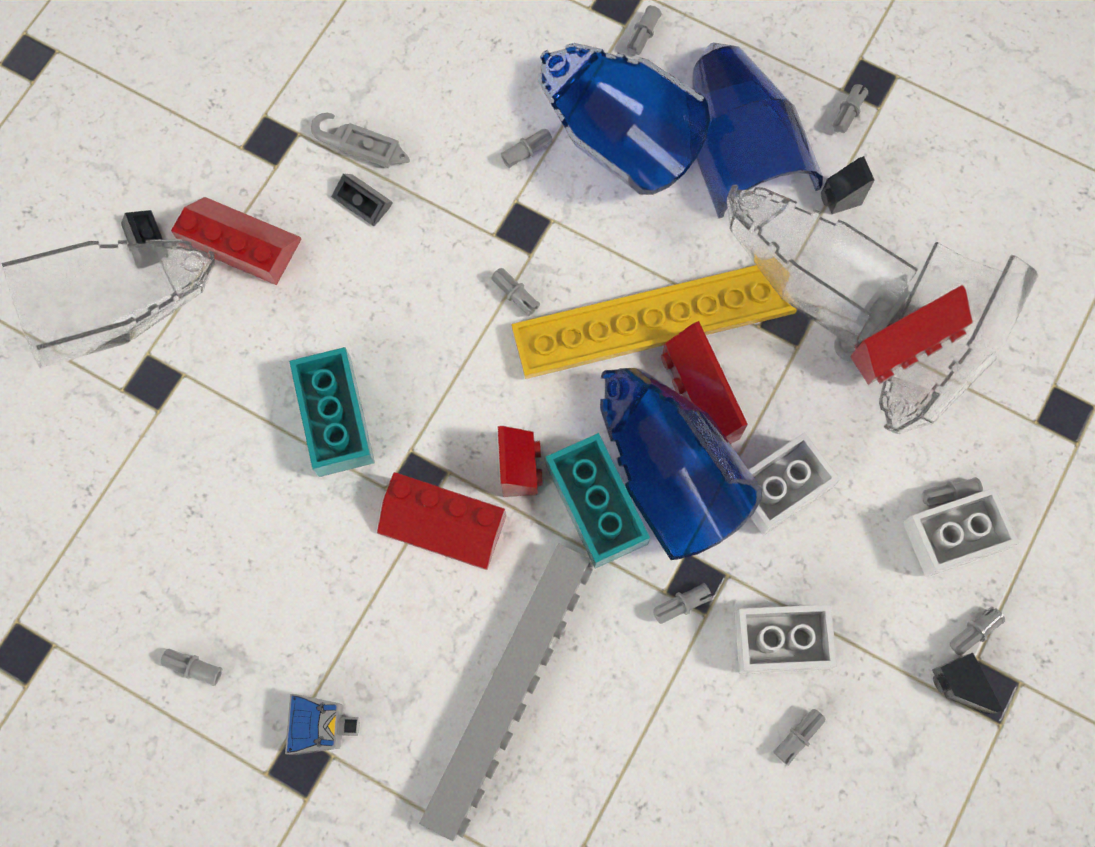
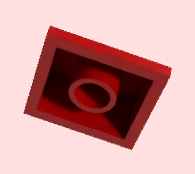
(518, 462)

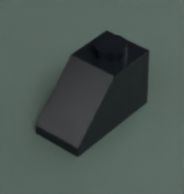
(848, 186)
(966, 684)

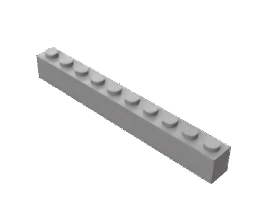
(504, 695)

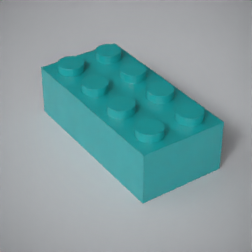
(331, 412)
(597, 500)

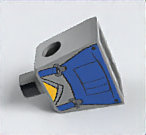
(316, 725)

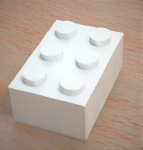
(790, 481)
(960, 532)
(785, 639)

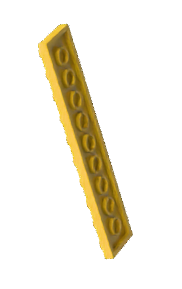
(645, 320)

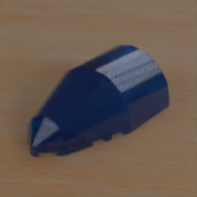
(626, 114)
(751, 126)
(676, 464)

